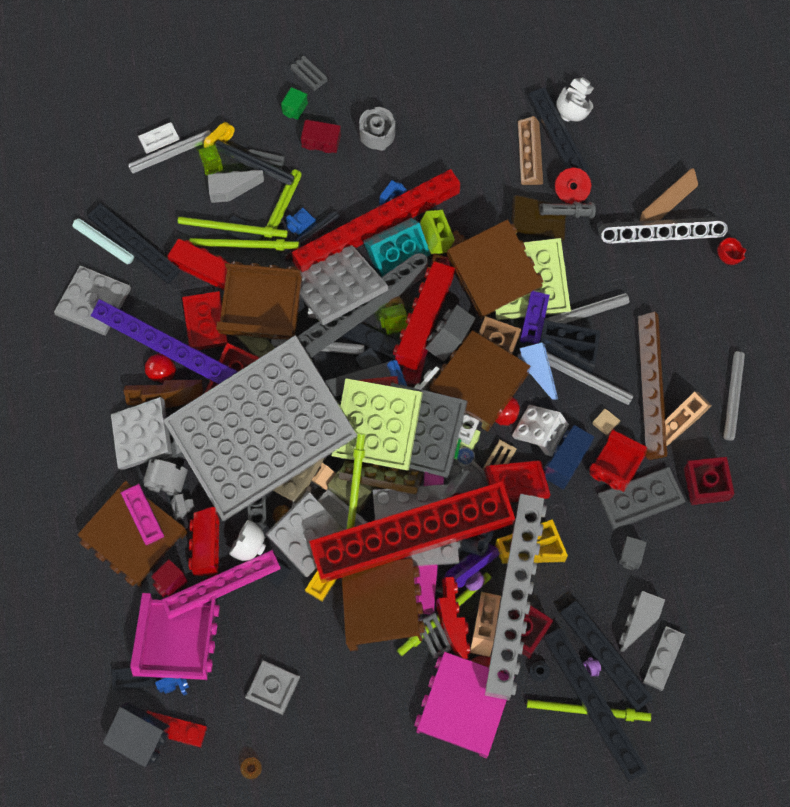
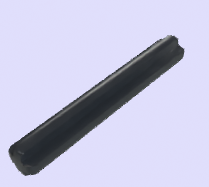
(312, 233)

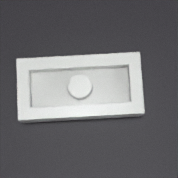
(158, 137)

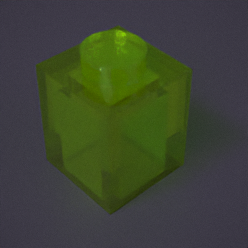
(210, 160)
(393, 319)

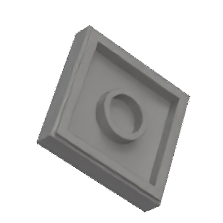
(272, 687)

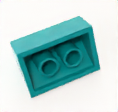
(396, 245)

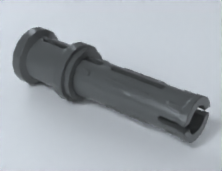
(576, 209)

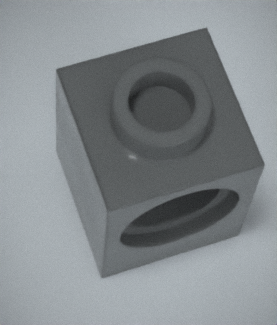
(632, 553)

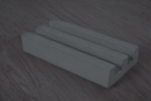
(300, 63)
(272, 159)
(426, 619)

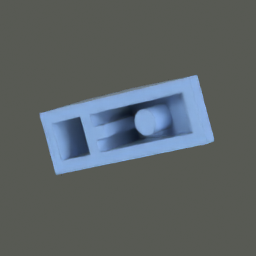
(540, 368)

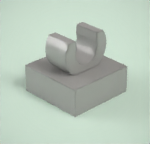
(180, 506)

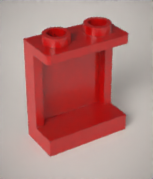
(618, 461)

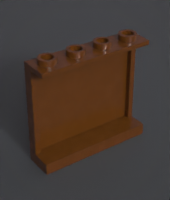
(494, 268)
(260, 301)
(482, 376)
(119, 542)
(382, 604)

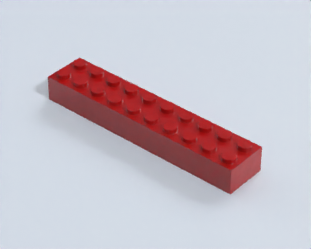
(412, 532)

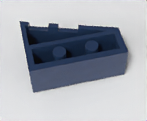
(568, 456)

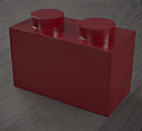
(321, 136)
(168, 579)

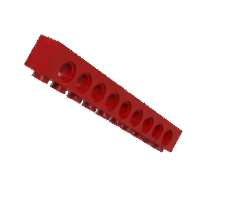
(379, 219)

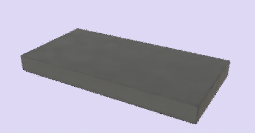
(641, 498)

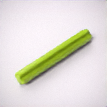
(284, 201)

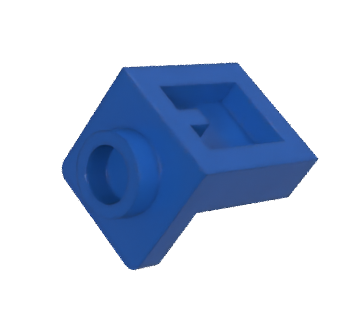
(392, 190)
(300, 222)
(168, 685)

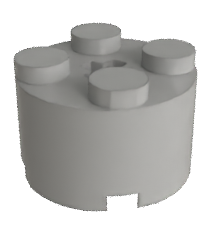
(377, 128)
(164, 476)

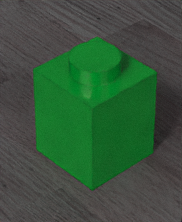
(294, 103)

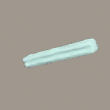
(103, 241)

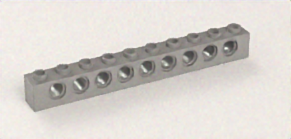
(526, 506)

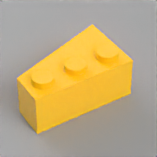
(550, 546)

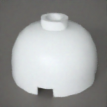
(573, 105)
(248, 542)

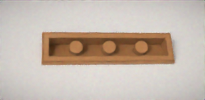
(530, 151)
(671, 197)

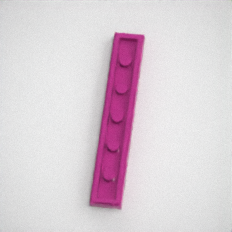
(220, 584)

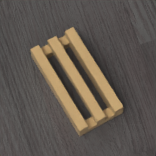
(506, 446)

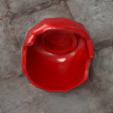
(731, 251)
(160, 368)
(510, 413)

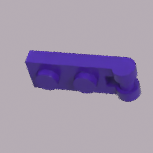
(534, 317)
(471, 564)

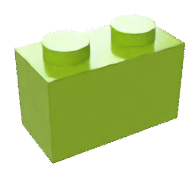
(437, 231)

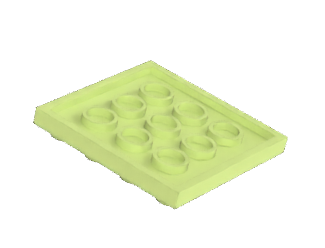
(550, 264)
(385, 417)

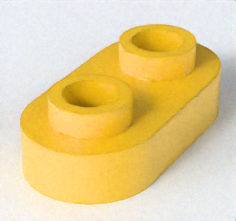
(223, 132)

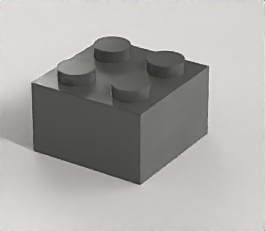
(449, 332)

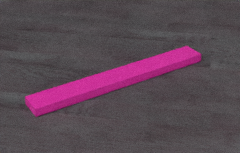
(428, 573)

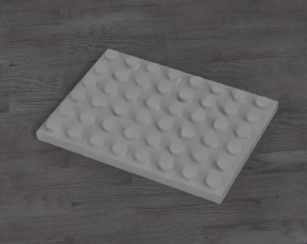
(260, 428)

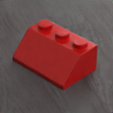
(205, 542)

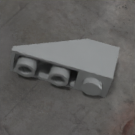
(230, 185)
(645, 614)

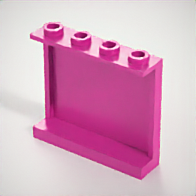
(175, 645)
(458, 705)

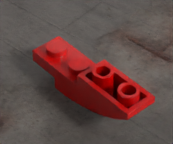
(453, 627)

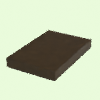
(529, 221)

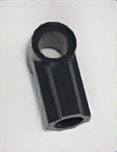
(479, 543)

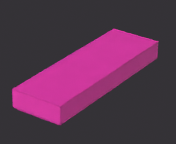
(142, 514)

